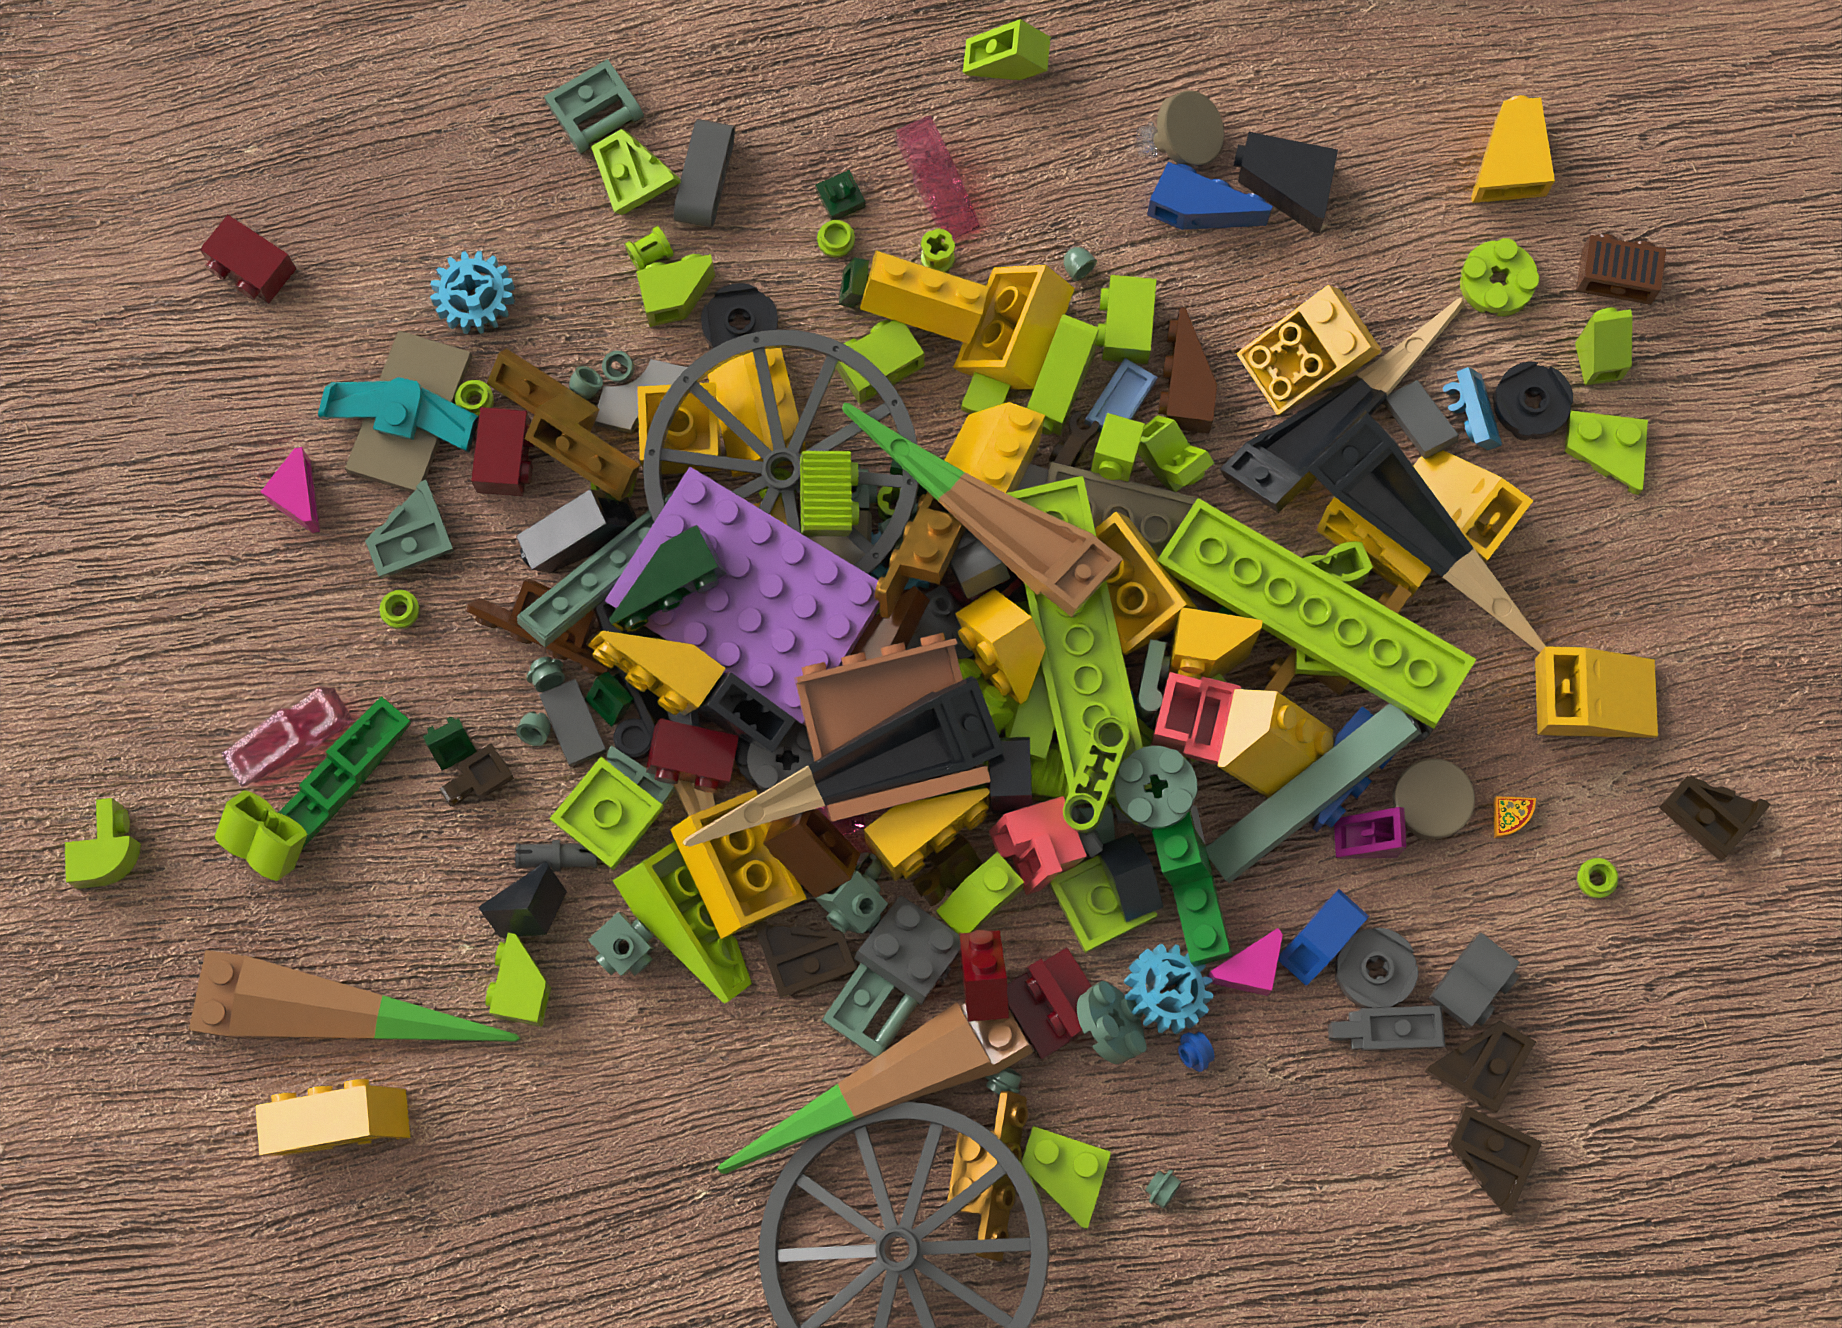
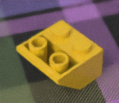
(1003, 643)

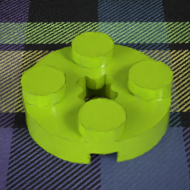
(1501, 257)

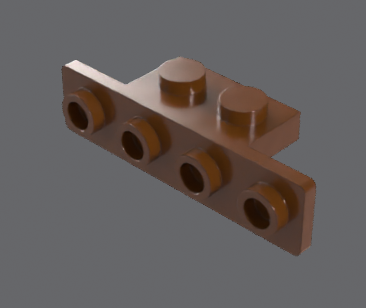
(568, 645)

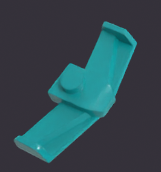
(399, 409)

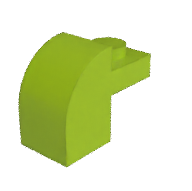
(1170, 454)
(109, 856)

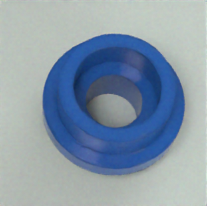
(1196, 1051)

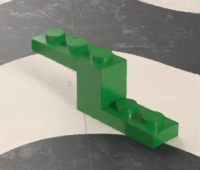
(1189, 872)

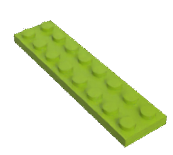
(1316, 613)
(1082, 652)

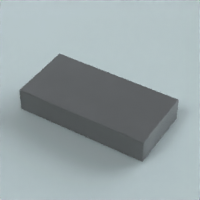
(1421, 419)
(572, 723)

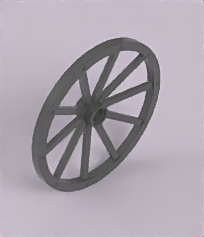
(757, 343)
(794, 1175)

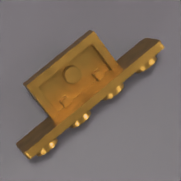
(924, 554)
(974, 1161)

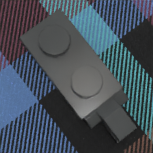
(1391, 1028)

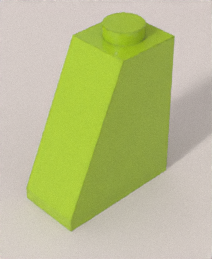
(1063, 372)

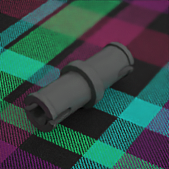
(557, 855)

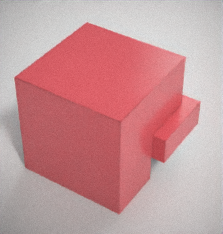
(1194, 716)
(1039, 842)

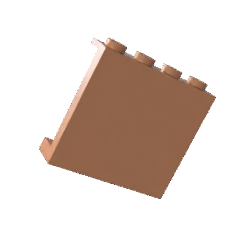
(864, 692)

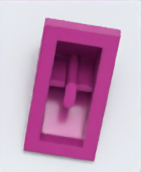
(293, 490)
(1252, 968)

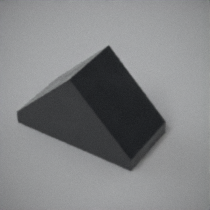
(1011, 776)
(1131, 877)
(527, 904)

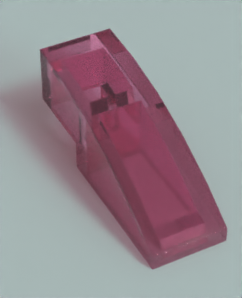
(936, 177)
(287, 735)

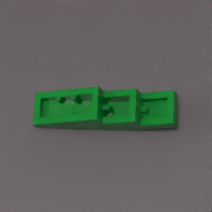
(346, 767)

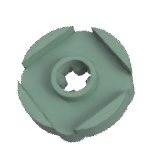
(1175, 800)
(1111, 1022)

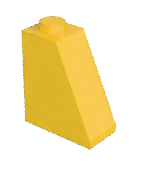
(1517, 154)

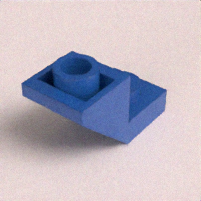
(1322, 937)

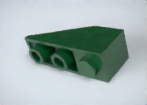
(674, 571)

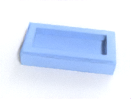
(1122, 394)

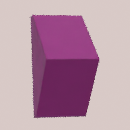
(1371, 834)

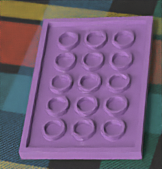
(777, 604)

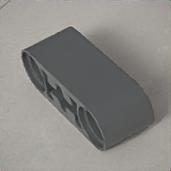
(704, 173)

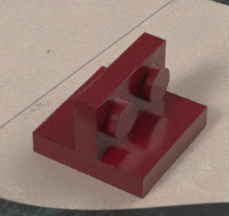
(1047, 1002)

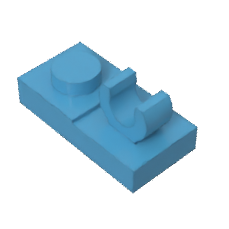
(1474, 400)

